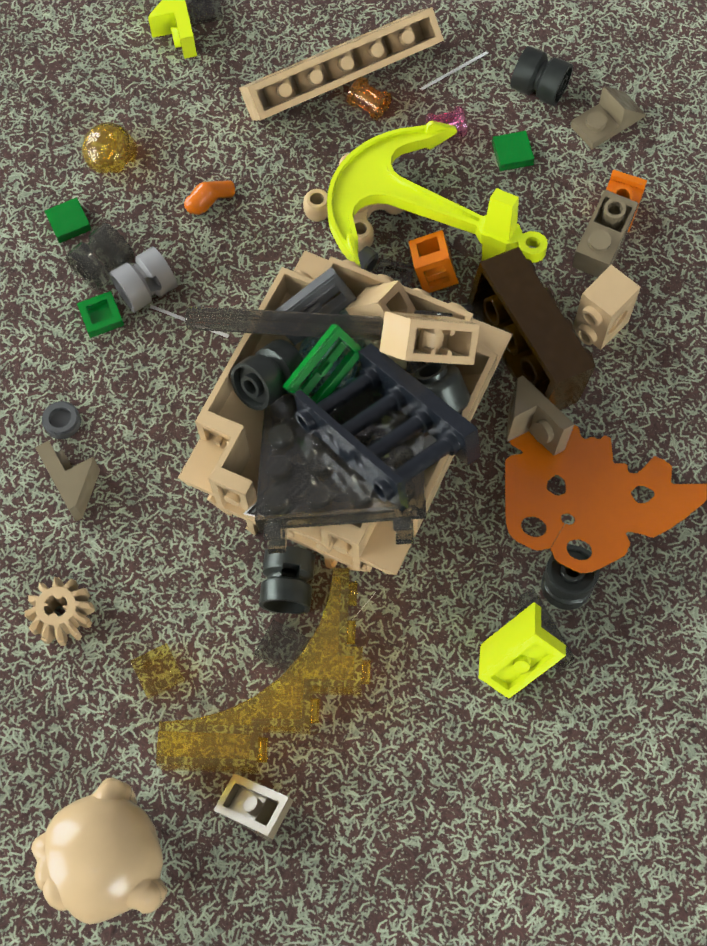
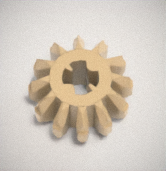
(47, 622)

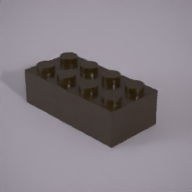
(542, 338)

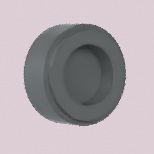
(368, 258)
(61, 420)

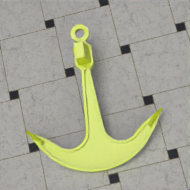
(369, 179)

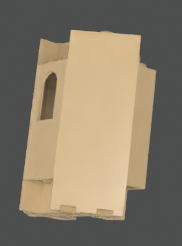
(231, 433)

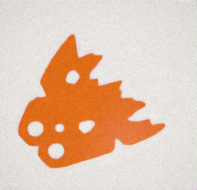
(595, 496)

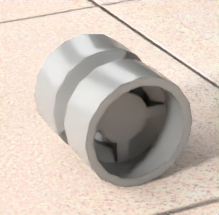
(143, 279)

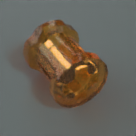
(368, 98)

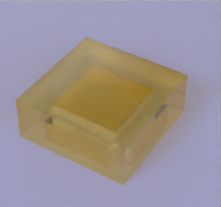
(157, 671)

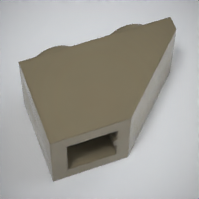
(604, 234)

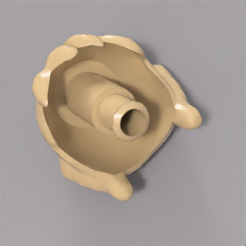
(101, 857)

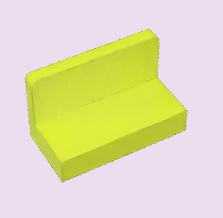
(519, 653)

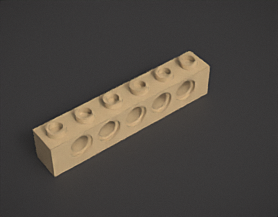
(341, 64)

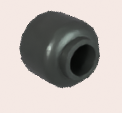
(446, 383)

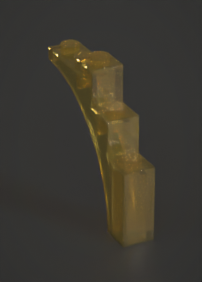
(234, 739)

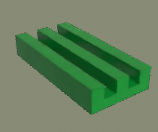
(315, 355)

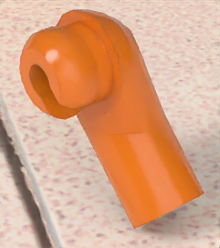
(206, 194)

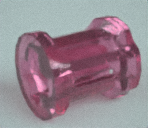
(454, 118)

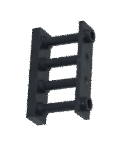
(400, 392)

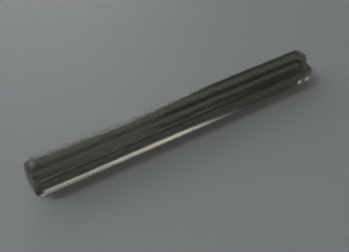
(281, 322)

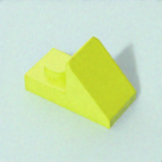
(173, 18)

